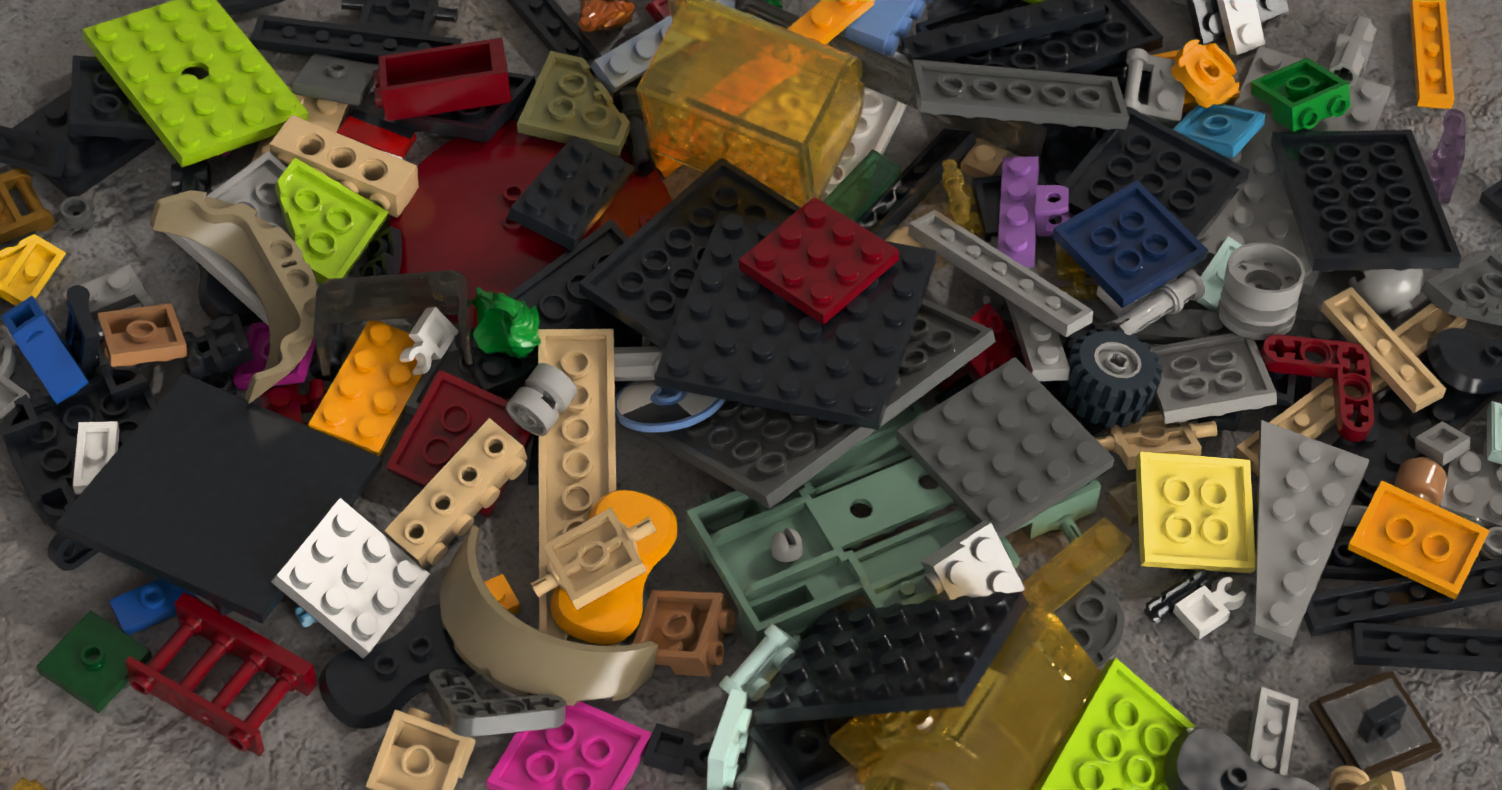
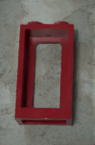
(442, 79)

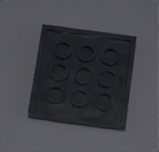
(1175, 169)
(557, 293)

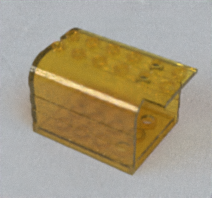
(752, 97)

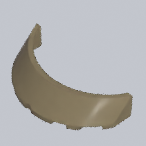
(267, 261)
(524, 657)

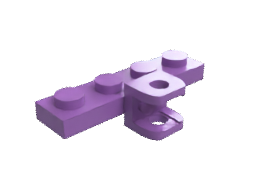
(1027, 209)

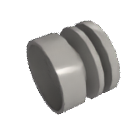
(1261, 290)

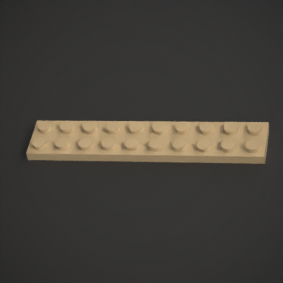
(580, 448)

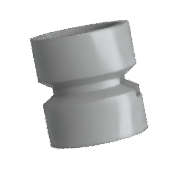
(544, 395)

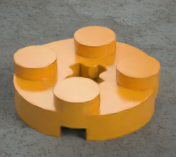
(1206, 88)

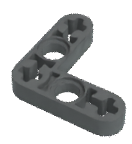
(472, 717)

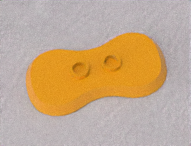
(619, 612)

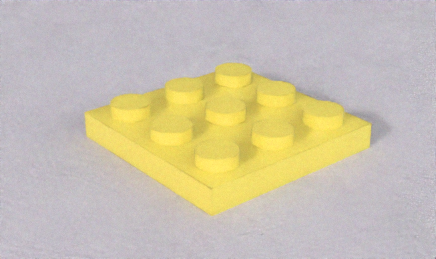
(1195, 512)

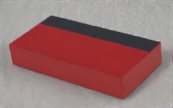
(378, 133)

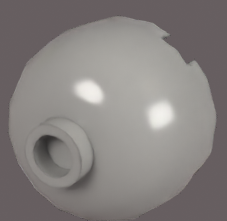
(1389, 289)

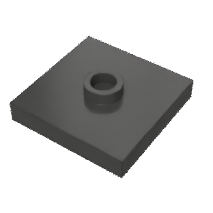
(335, 79)

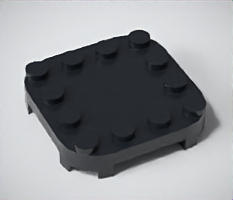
(44, 434)

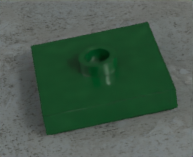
(92, 661)

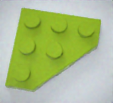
(326, 220)

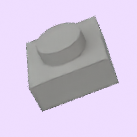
(1442, 443)

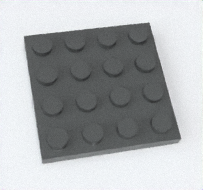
(1005, 448)

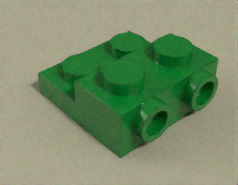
(1302, 94)

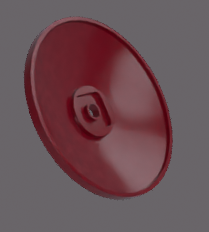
(465, 202)

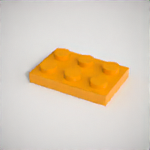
(1418, 539)

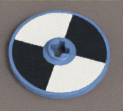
(661, 409)

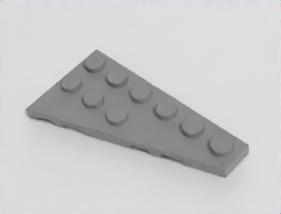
(1300, 513)

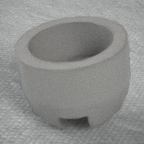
(786, 545)

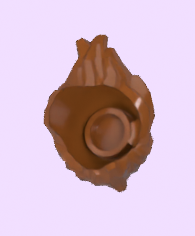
(604, 14)

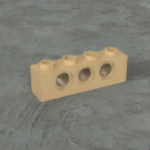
(357, 166)

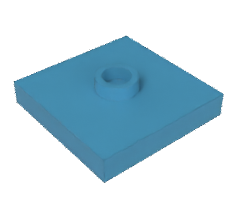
(1221, 127)

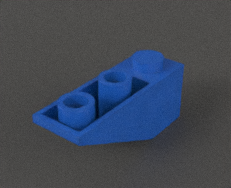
(45, 349)

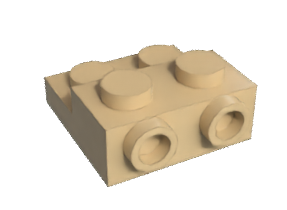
(419, 755)

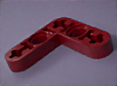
(1333, 366)

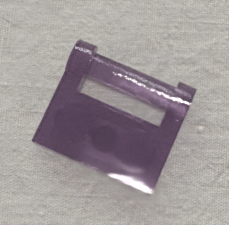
(1449, 155)

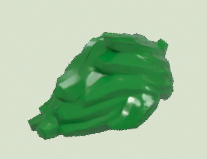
(505, 324)

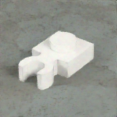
(432, 338)
(1207, 610)

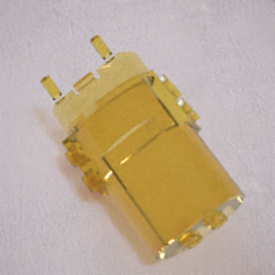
(1006, 725)

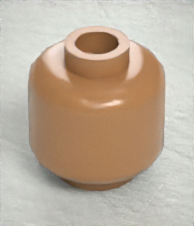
(1422, 478)

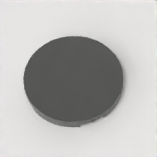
(1094, 620)

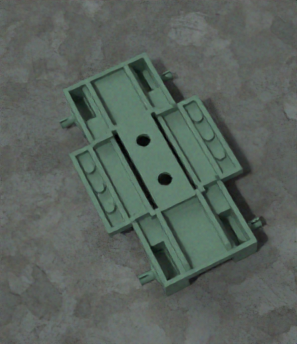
(877, 472)

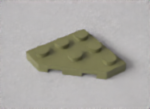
(571, 104)

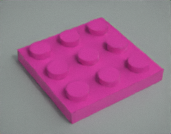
(582, 754)

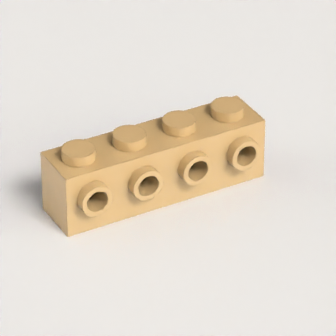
(457, 494)

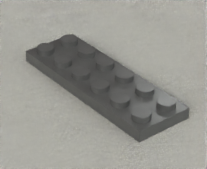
(1018, 95)

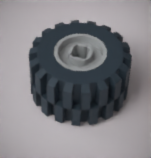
(1111, 377)

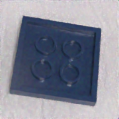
(1129, 244)

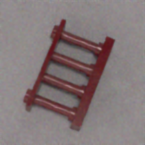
(225, 637)

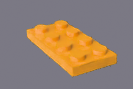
(369, 390)

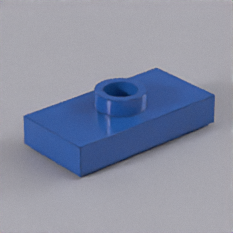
(146, 605)

